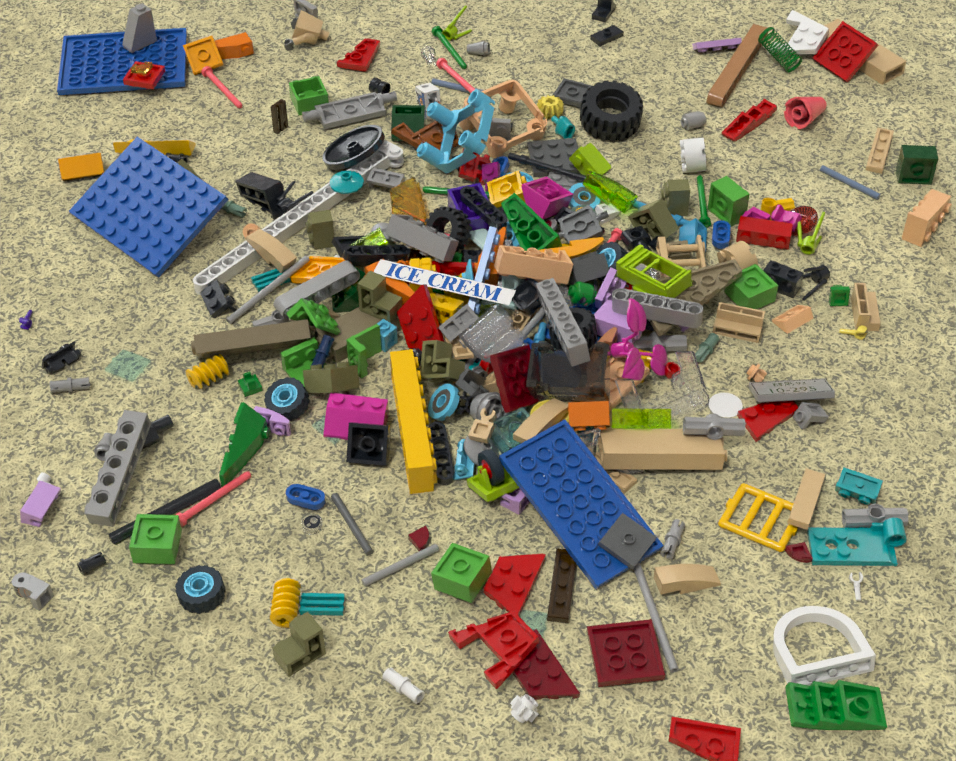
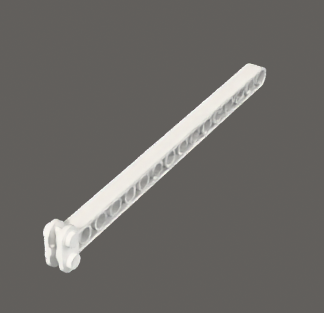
(294, 220)

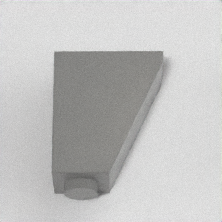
(139, 28)

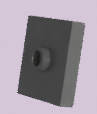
(571, 92)
(627, 541)

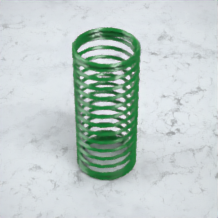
(787, 64)

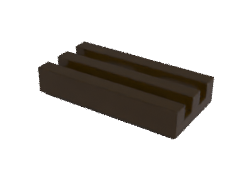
(281, 116)

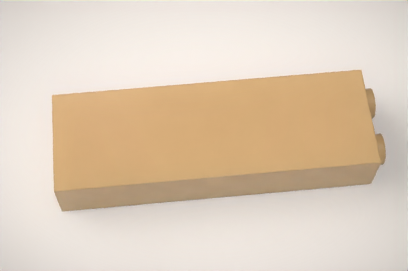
(881, 64)
(659, 450)

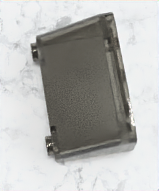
(554, 377)

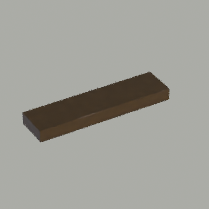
(561, 587)

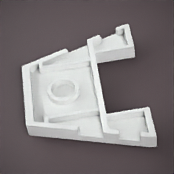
(807, 37)

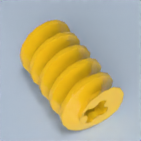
(207, 371)
(285, 602)

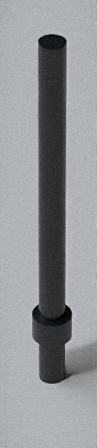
(525, 160)

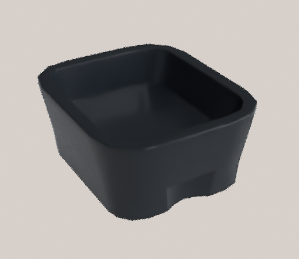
(526, 297)

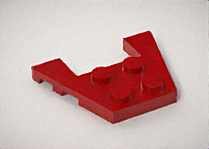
(506, 637)

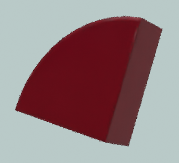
(419, 538)
(799, 551)

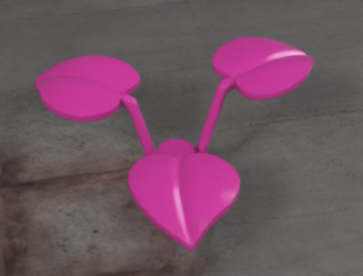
(634, 365)

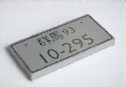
(791, 390)

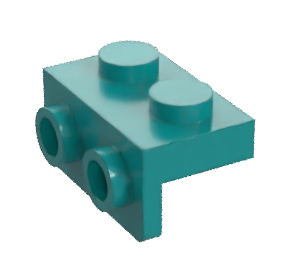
(858, 486)

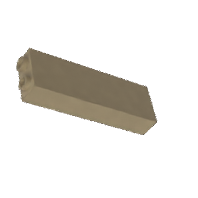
(349, 325)
(250, 339)

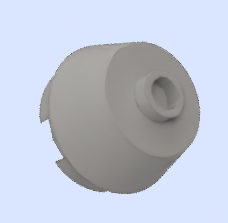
(489, 401)

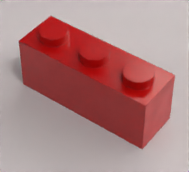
(764, 232)

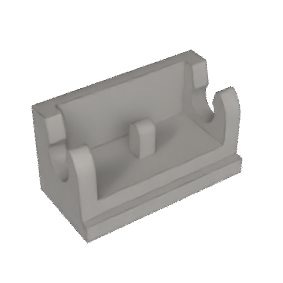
(384, 178)

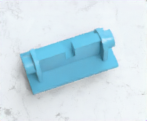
(464, 466)

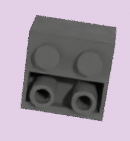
(588, 267)

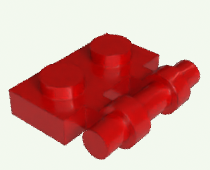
(470, 169)

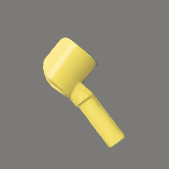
(859, 333)

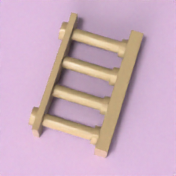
(664, 249)

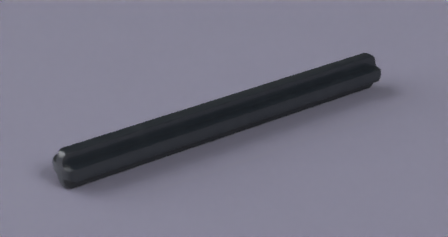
(169, 508)

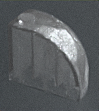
(492, 334)

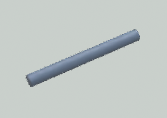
(454, 86)
(850, 182)

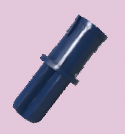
(323, 350)

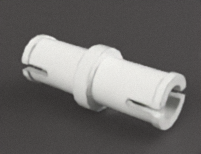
(403, 685)

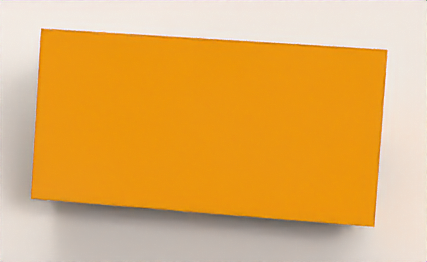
(81, 166)

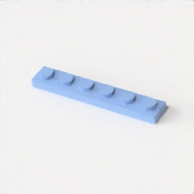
(483, 270)

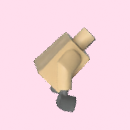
(306, 30)

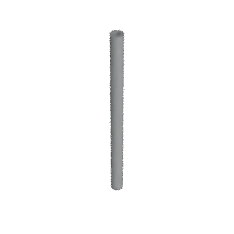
(254, 300)
(655, 619)

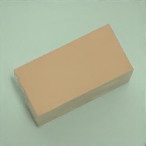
(865, 308)
(739, 322)

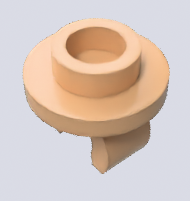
(249, 229)
(756, 373)

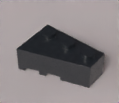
(261, 191)

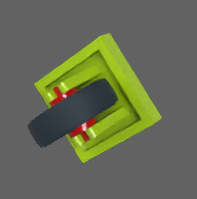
(492, 477)

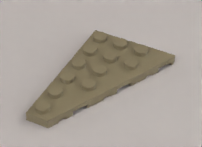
(705, 285)

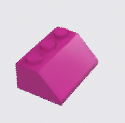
(545, 196)
(352, 408)

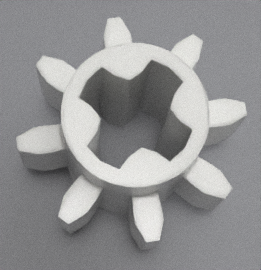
(524, 708)

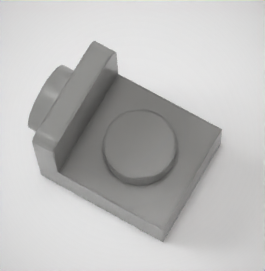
(809, 413)

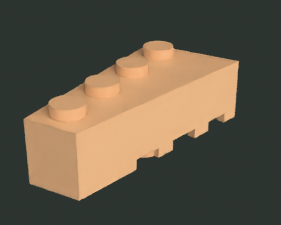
(925, 217)
(533, 264)

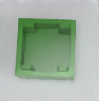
(307, 94)
(727, 200)
(752, 289)
(155, 539)
(461, 572)

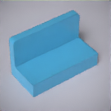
(691, 230)

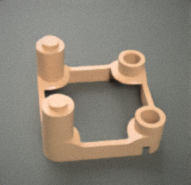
(510, 93)

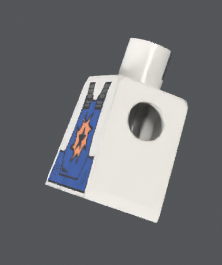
(427, 94)

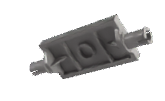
(350, 109)

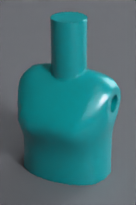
(563, 126)

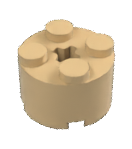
(739, 252)

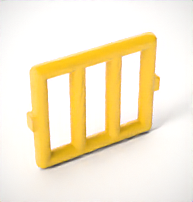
(742, 530)

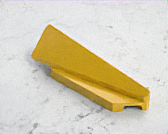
(173, 146)

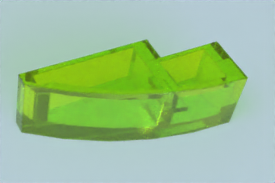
(610, 191)
(641, 418)

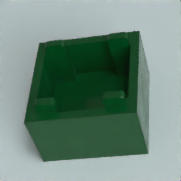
(916, 164)

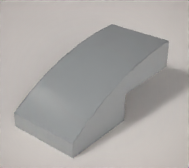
(458, 322)

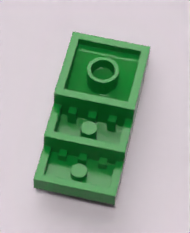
(835, 706)

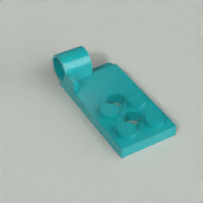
(873, 544)

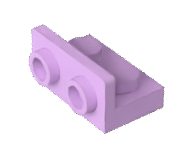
(609, 284)

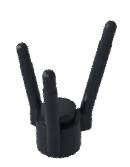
(286, 204)
(819, 274)

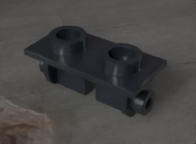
(53, 361)

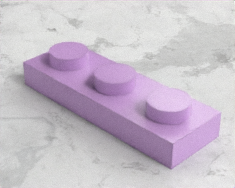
(717, 44)

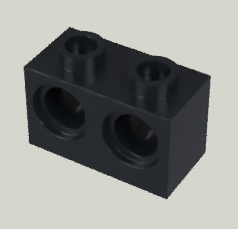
(787, 278)

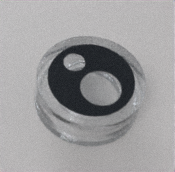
(312, 524)

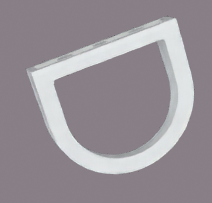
(826, 670)

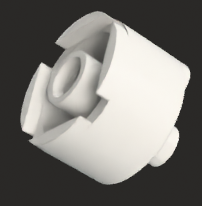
(693, 155)

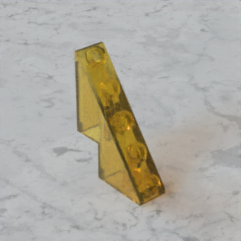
(407, 200)

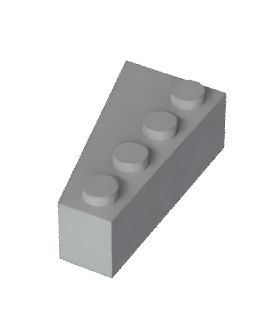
(422, 237)

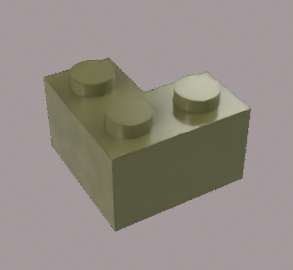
(676, 196)
(655, 218)
(320, 228)
(375, 298)
(437, 362)
(331, 378)
(302, 647)

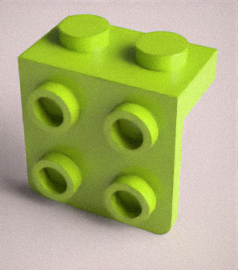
(589, 159)

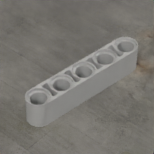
(318, 287)
(660, 307)

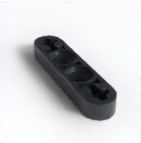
(470, 196)
(375, 253)
(442, 453)

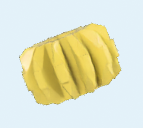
(550, 106)

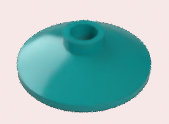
(346, 182)

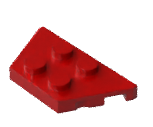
(419, 319)
(513, 580)

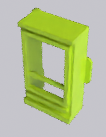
(643, 283)

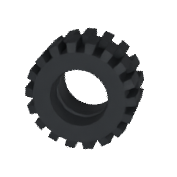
(458, 220)
(586, 323)

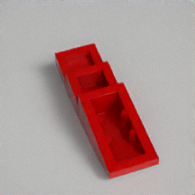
(749, 121)

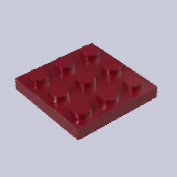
(511, 377)
(625, 653)

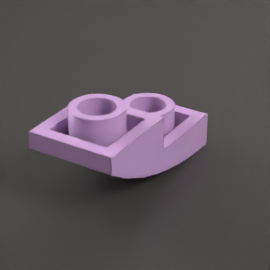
(276, 422)

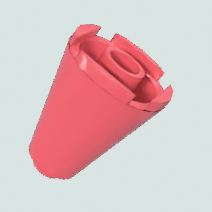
(803, 110)

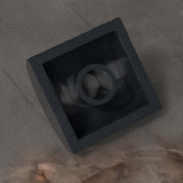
(368, 443)

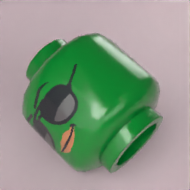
(582, 294)

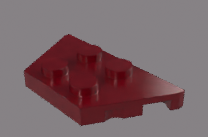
(543, 675)

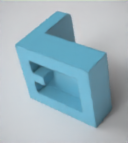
(388, 335)

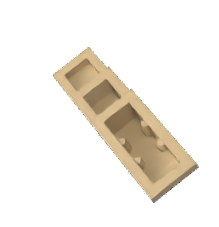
(541, 419)

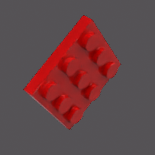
(845, 51)

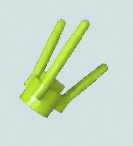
(451, 30)
(809, 244)

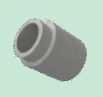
(693, 120)

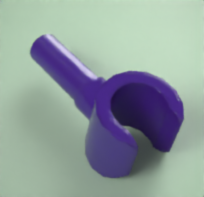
(26, 322)

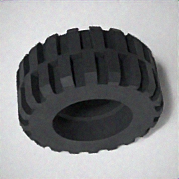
(613, 96)

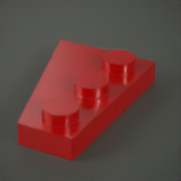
(361, 57)
(766, 416)
(706, 739)

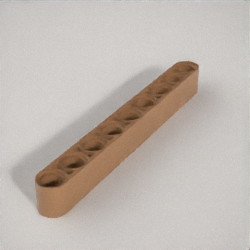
(736, 67)

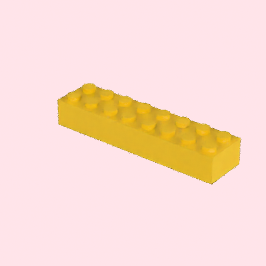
(413, 422)

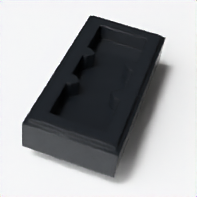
(606, 35)

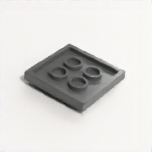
(554, 153)

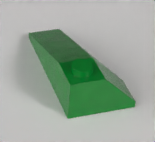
(528, 226)
(244, 443)

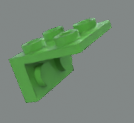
(316, 315)
(362, 347)
(299, 359)

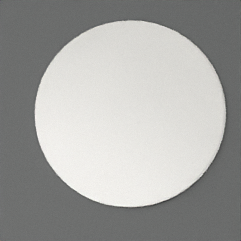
(725, 404)

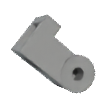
(32, 588)

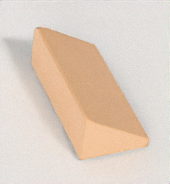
(793, 318)

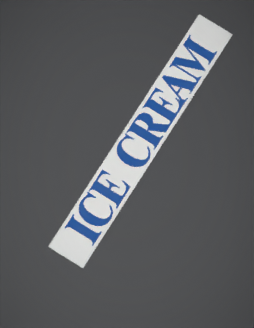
(445, 282)

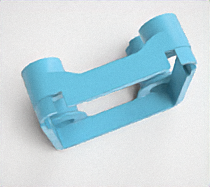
(470, 142)

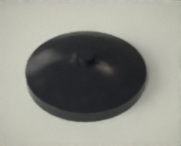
(353, 147)

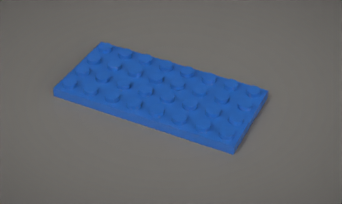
(573, 497)

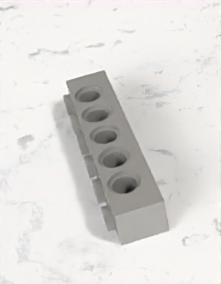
(563, 322)
(106, 513)

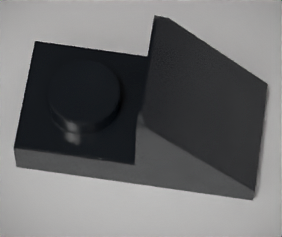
(603, 10)

